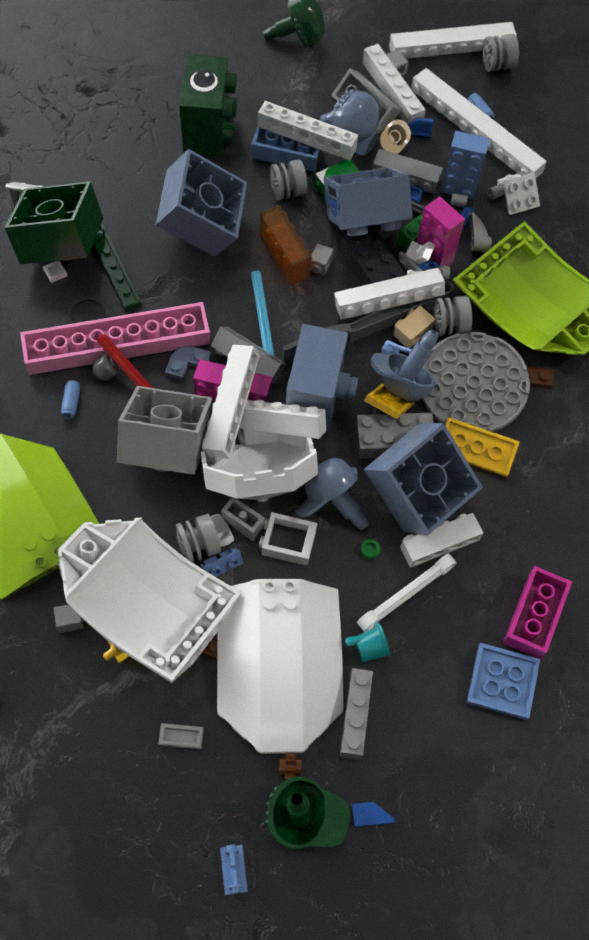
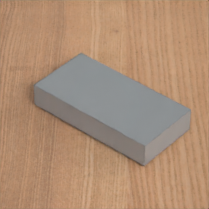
(181, 736)

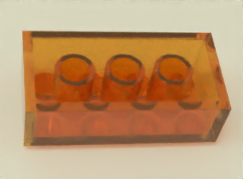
(285, 245)

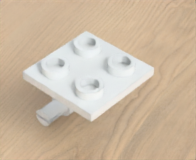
(520, 192)

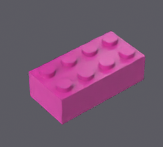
(442, 227)
(209, 377)
(537, 612)

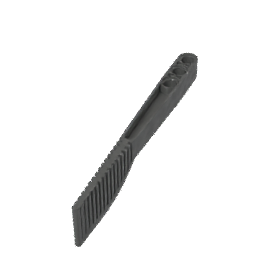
(372, 323)

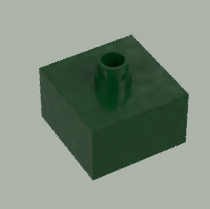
(54, 223)

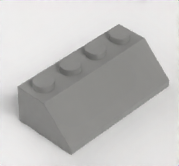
(356, 81)

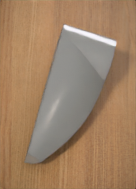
(478, 234)

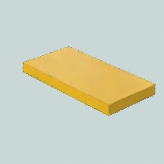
(483, 447)

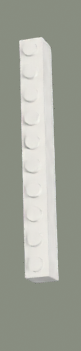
(475, 122)

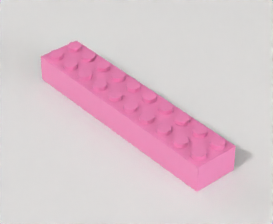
(131, 333)

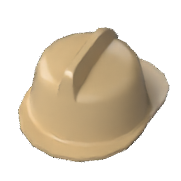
(395, 136)

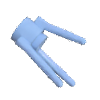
(390, 347)

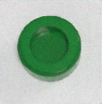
(370, 549)

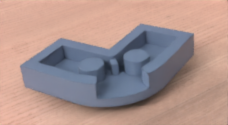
(183, 358)

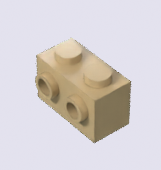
(413, 327)

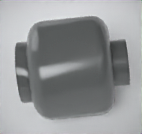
(105, 368)

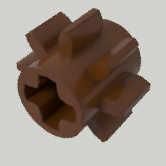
(290, 766)

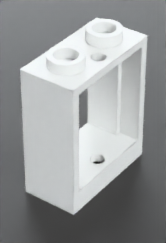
(286, 554)

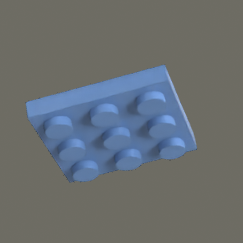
(503, 681)

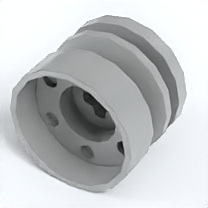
(500, 52)
(288, 179)
(452, 315)
(198, 538)

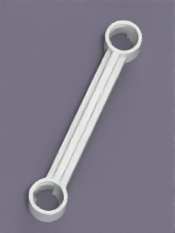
(441, 567)

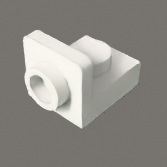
(419, 253)

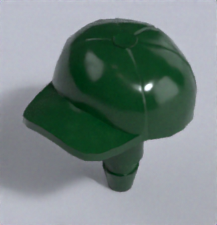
(305, 19)
(306, 815)

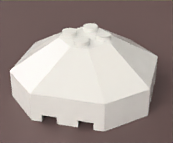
(262, 466)

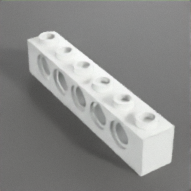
(307, 130)

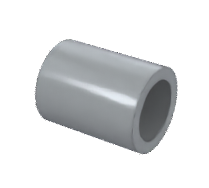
(496, 191)
(458, 200)

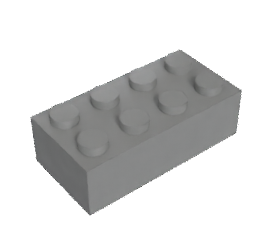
(380, 431)

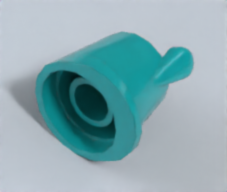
(370, 644)

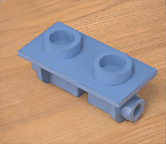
(228, 560)
(233, 869)

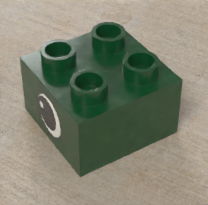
(207, 104)

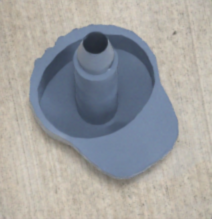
(358, 114)
(405, 374)
(331, 485)

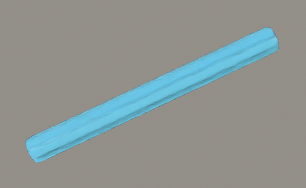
(262, 312)

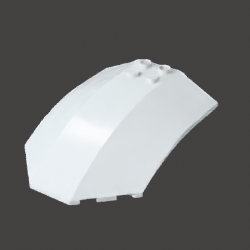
(143, 594)
(281, 664)

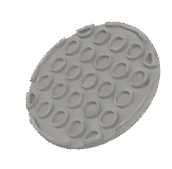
(477, 381)

